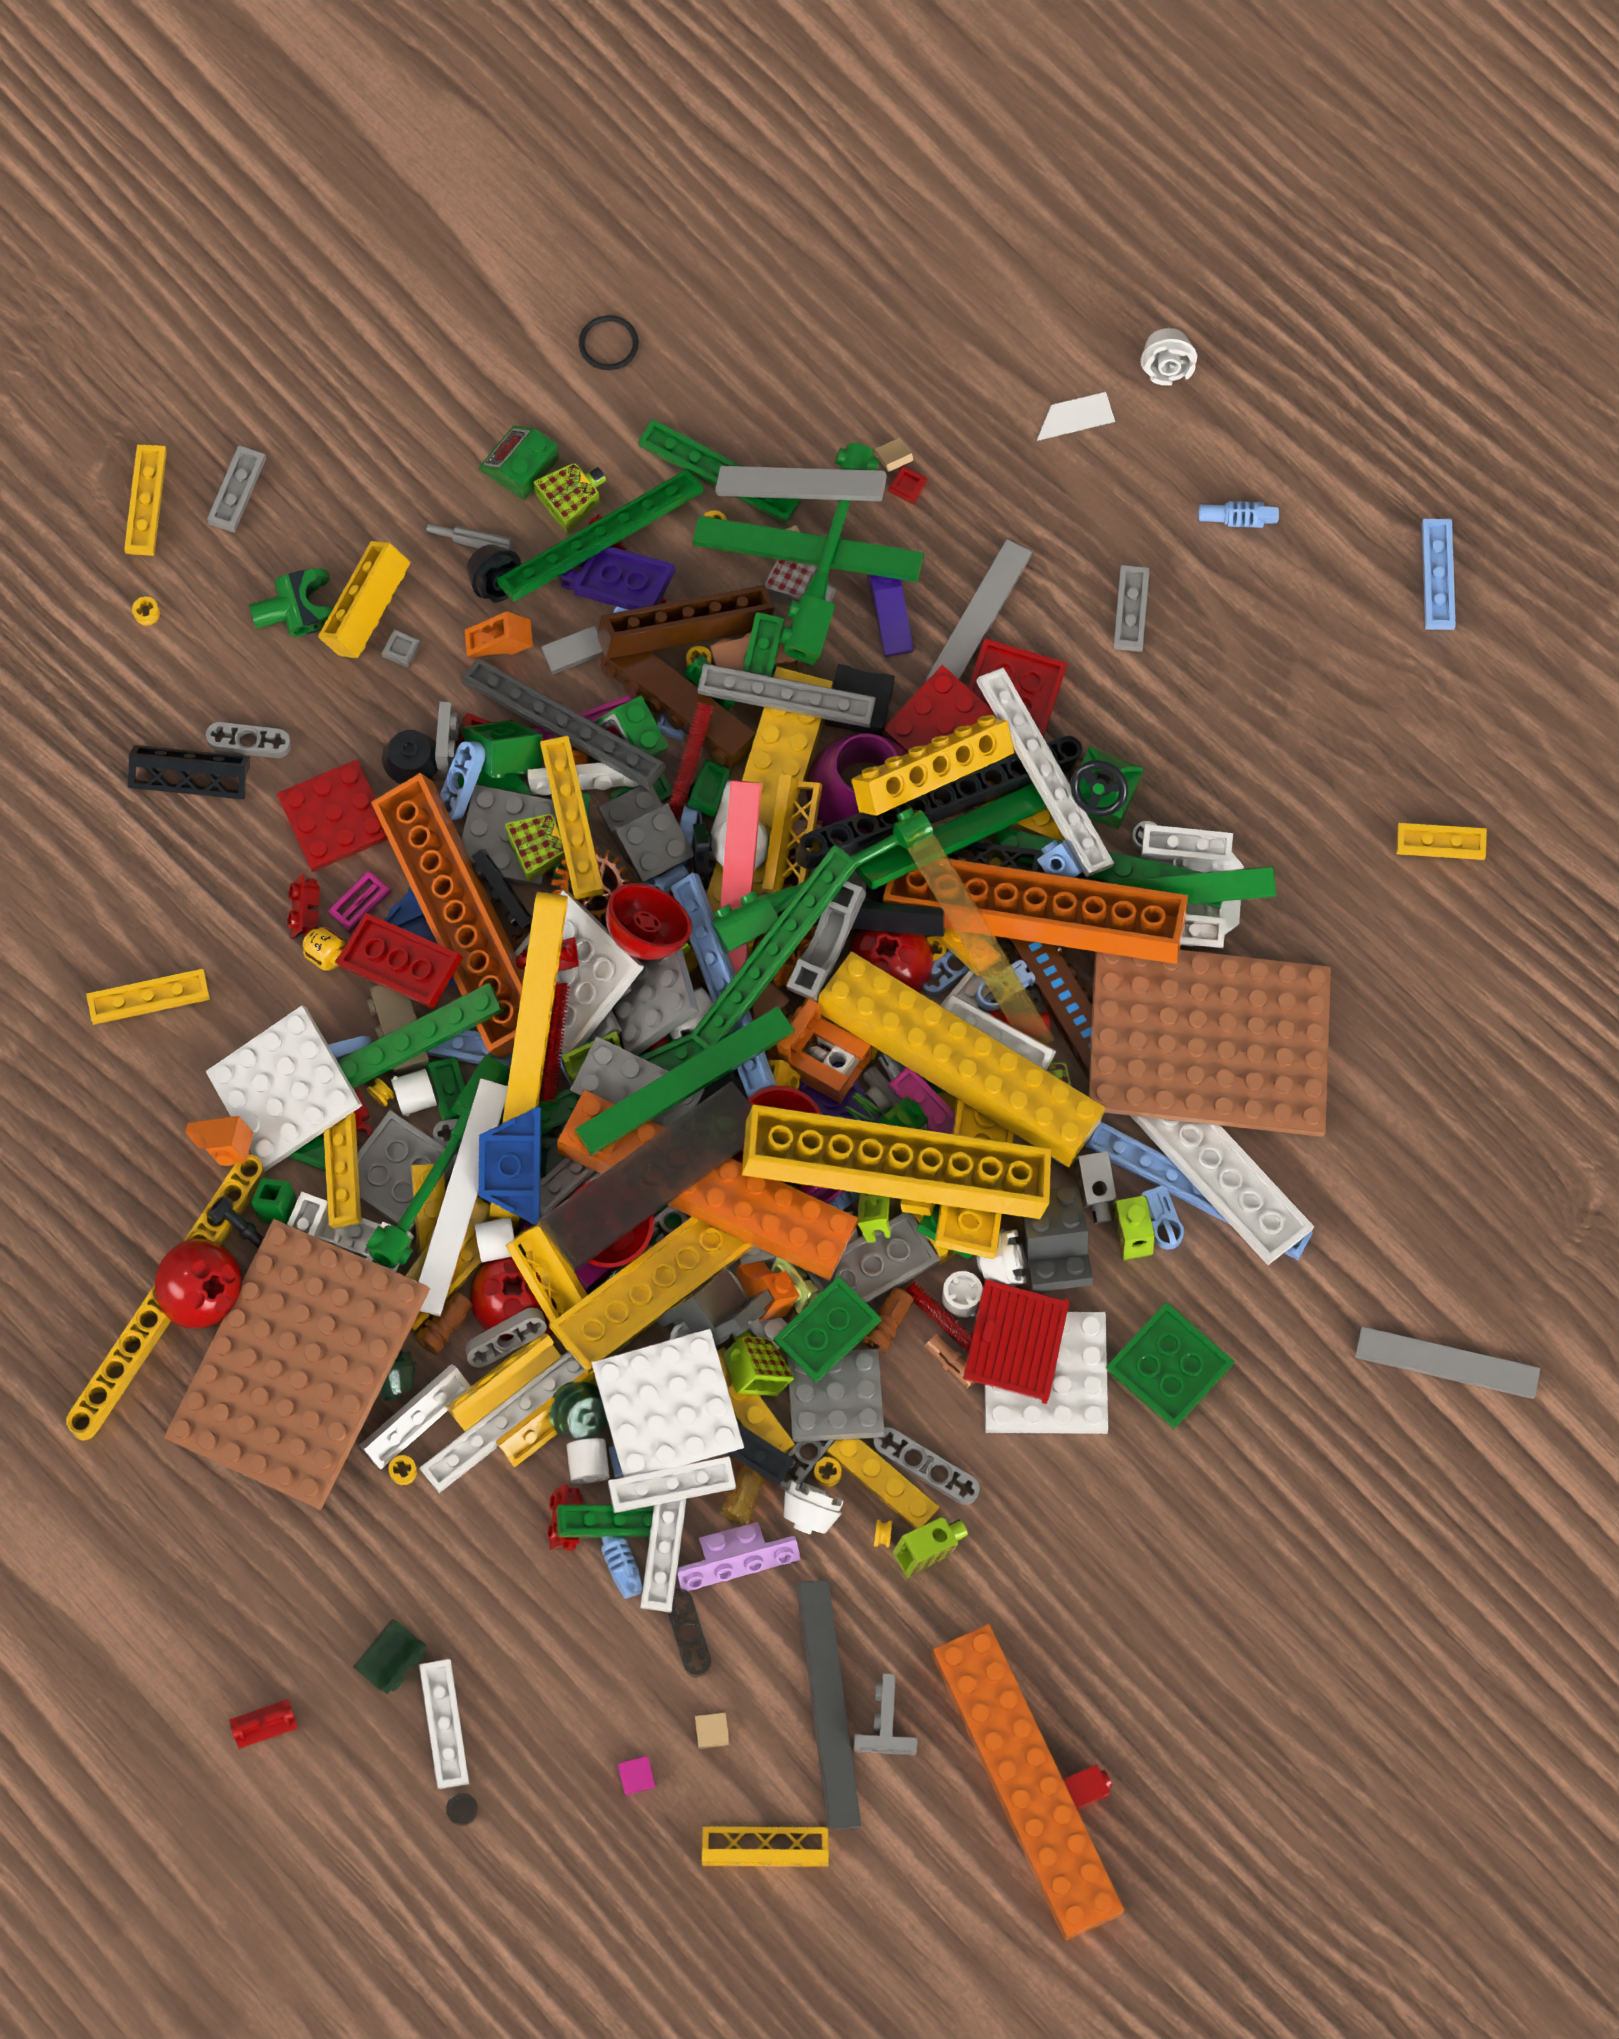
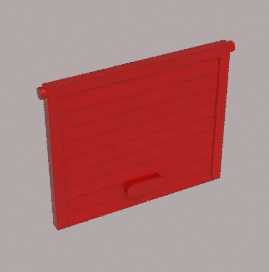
(1016, 1340)

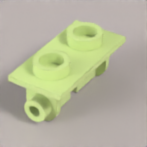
(806, 1288)

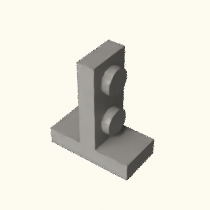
(884, 1724)

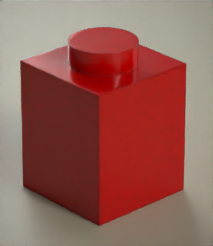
(1088, 1786)

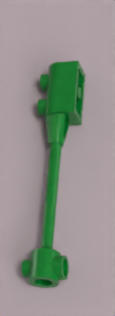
(812, 612)
(760, 912)
(391, 1243)

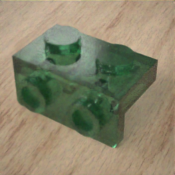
(390, 1657)

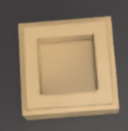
(894, 454)
(712, 1730)

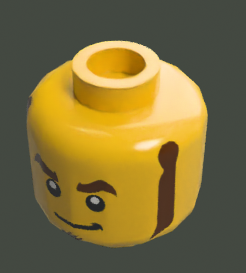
(323, 948)

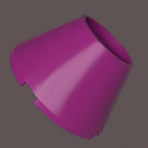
(837, 798)

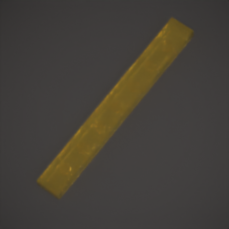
(978, 939)

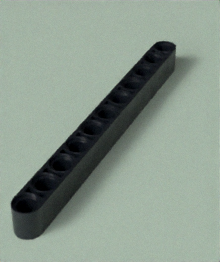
(950, 794)

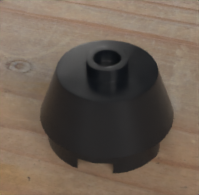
(486, 566)
(409, 755)

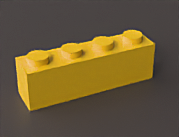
(364, 599)

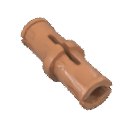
(951, 1360)

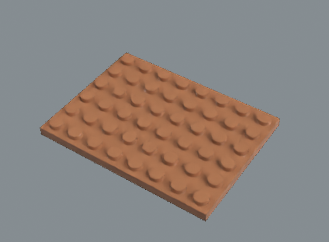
(1212, 1040)
(297, 1364)

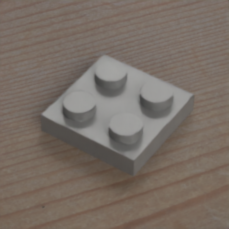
(446, 736)

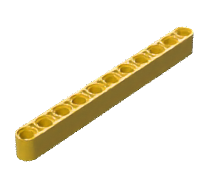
(534, 1012)
(149, 1336)

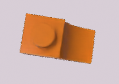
(499, 635)
(223, 1138)
(758, 1277)

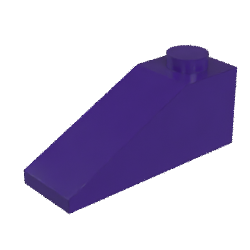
(890, 614)

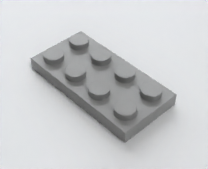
(618, 1074)
(884, 1264)

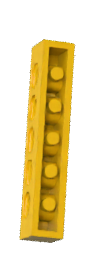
(932, 765)

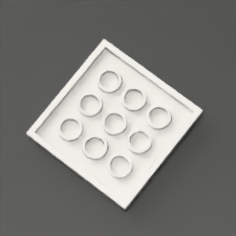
(598, 981)
(284, 1087)
(1077, 1392)
(668, 1404)

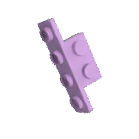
(736, 1554)

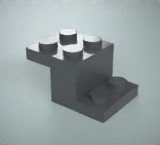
(645, 832)
(1058, 1243)
(718, 1307)

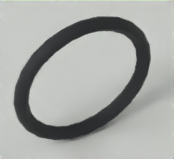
(608, 366)

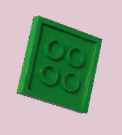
(1170, 1365)

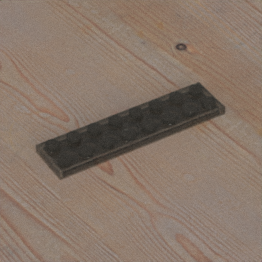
(648, 1178)

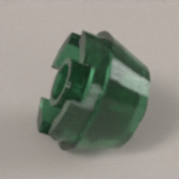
(400, 1377)
(578, 1411)

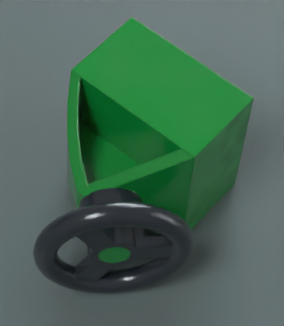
(1105, 786)

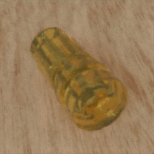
(741, 1500)

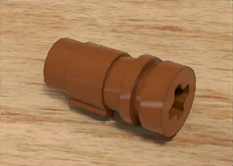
(892, 1314)
(439, 1328)

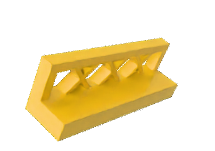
(782, 831)
(556, 1275)
(503, 1381)
(767, 1856)

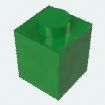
(274, 1200)

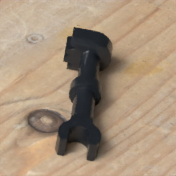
(222, 1208)

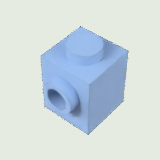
(1059, 860)

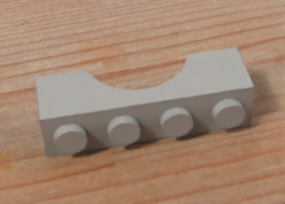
(820, 957)

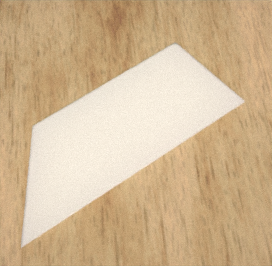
(1077, 415)

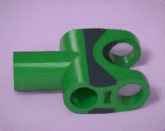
(293, 603)

